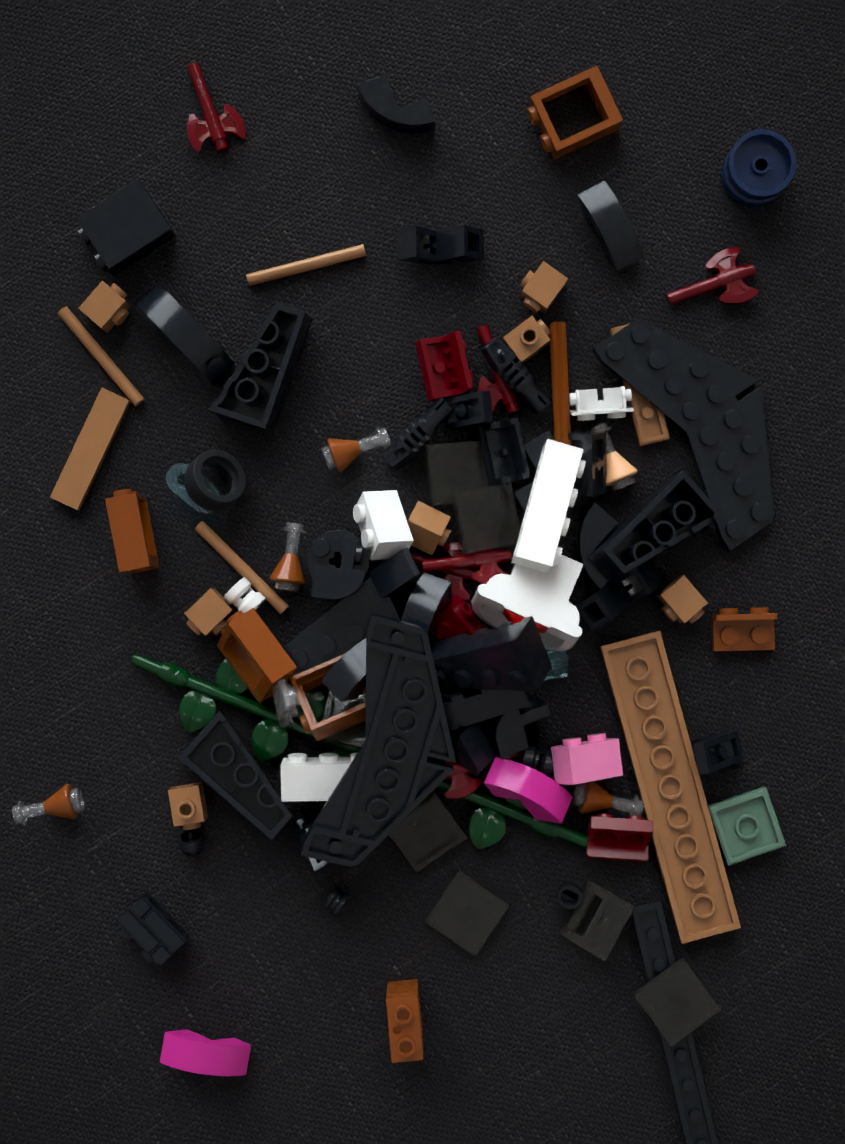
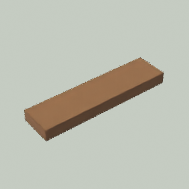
(647, 419)
(90, 449)

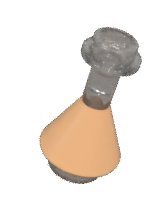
(618, 470)

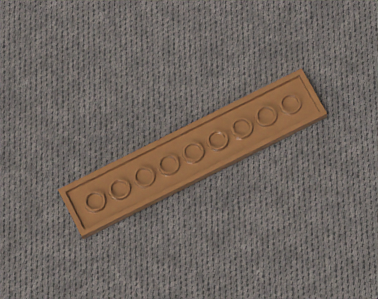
(670, 787)

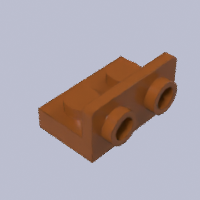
(743, 631)

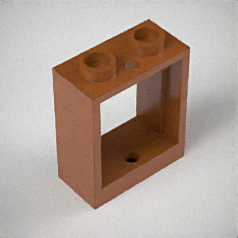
(602, 100)
(132, 532)
(255, 653)
(312, 679)
(404, 1020)

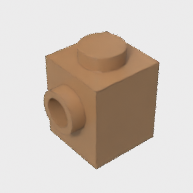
(542, 287)
(106, 306)
(528, 338)
(428, 527)
(682, 601)
(209, 613)
(188, 805)

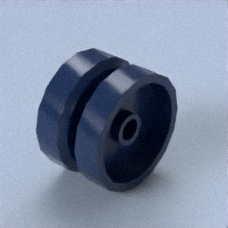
(758, 150)

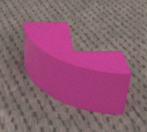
(536, 791)
(201, 1055)

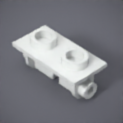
(588, 404)

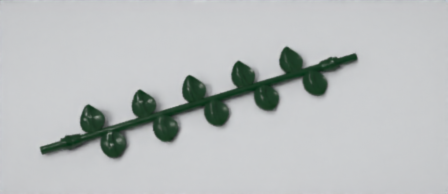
(270, 740)

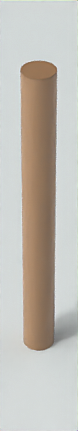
(306, 265)
(101, 356)
(241, 567)

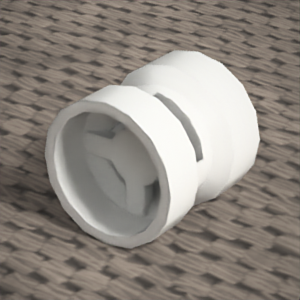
(251, 600)

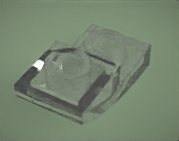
(285, 702)

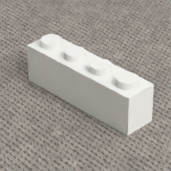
(547, 506)
(312, 777)

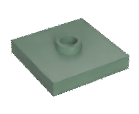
(746, 826)

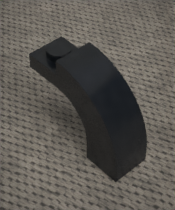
(186, 333)

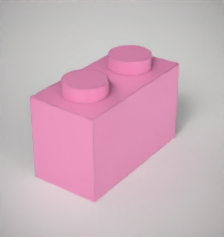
(586, 760)

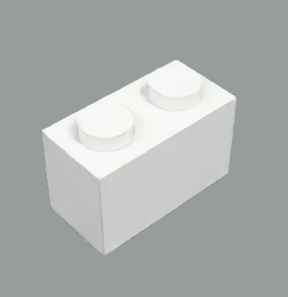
(382, 524)

